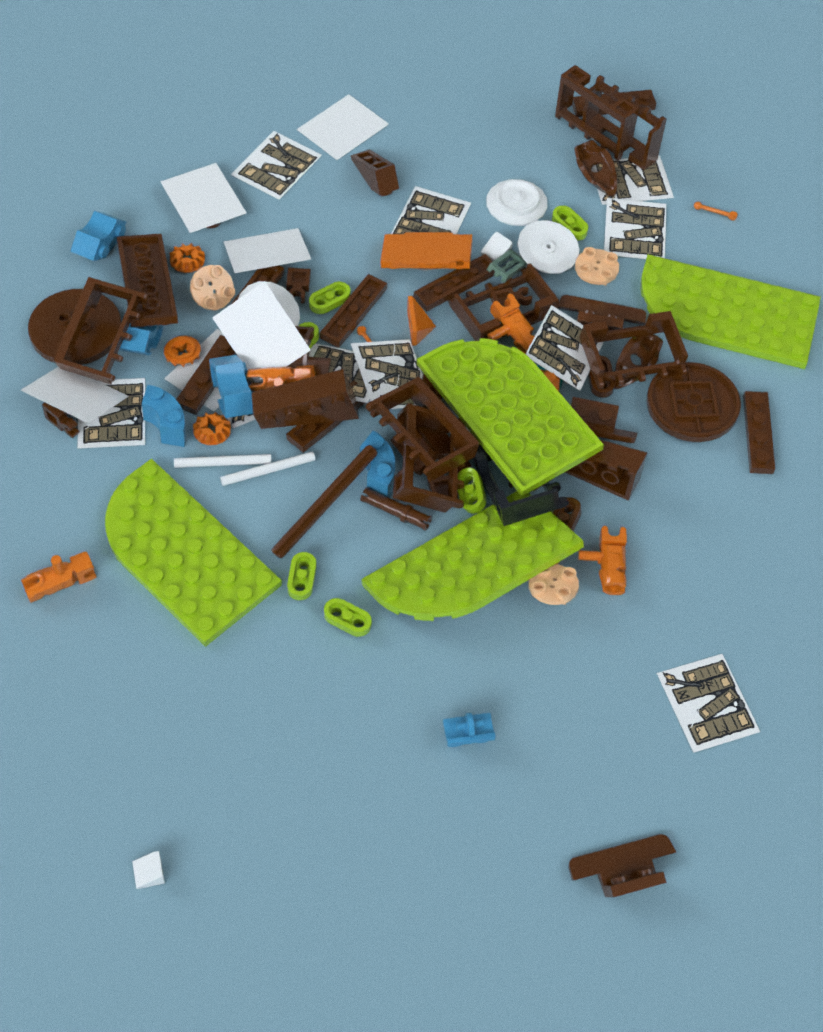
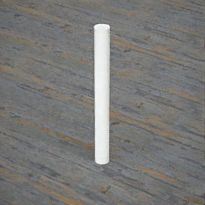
(222, 460)
(267, 468)

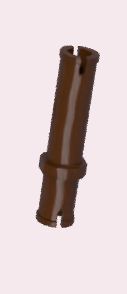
(404, 512)

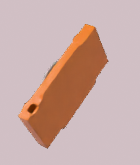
(427, 250)

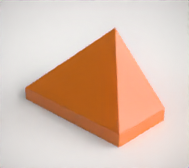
(419, 322)

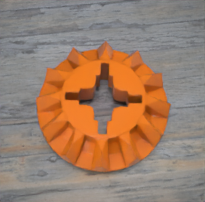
(187, 264)
(180, 344)
(205, 435)

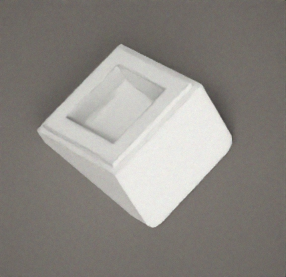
(496, 246)
(148, 870)

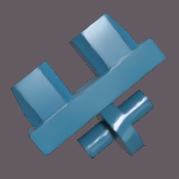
(468, 729)

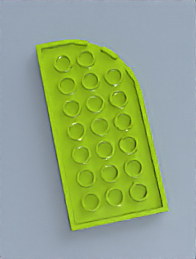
(732, 310)
(510, 410)
(184, 554)
(471, 564)

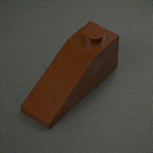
(376, 171)

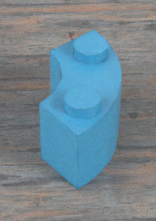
(98, 236)
(142, 339)
(229, 376)
(166, 414)
(382, 467)

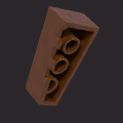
(306, 402)
(612, 469)

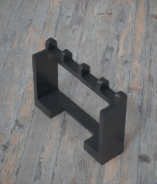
(519, 509)

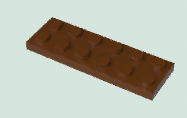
(147, 271)

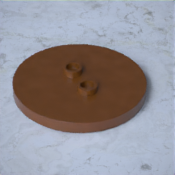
(51, 320)
(694, 405)

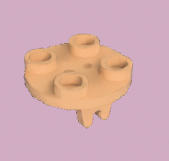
(594, 273)
(220, 282)
(558, 591)

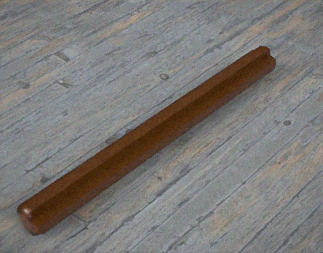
(327, 498)

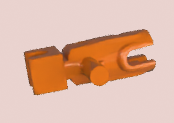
(513, 323)
(279, 375)
(611, 559)
(58, 576)

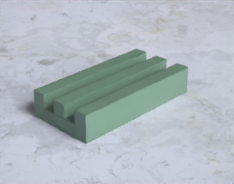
(502, 271)

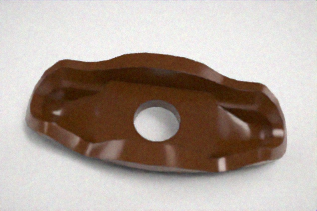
(590, 154)
(646, 348)

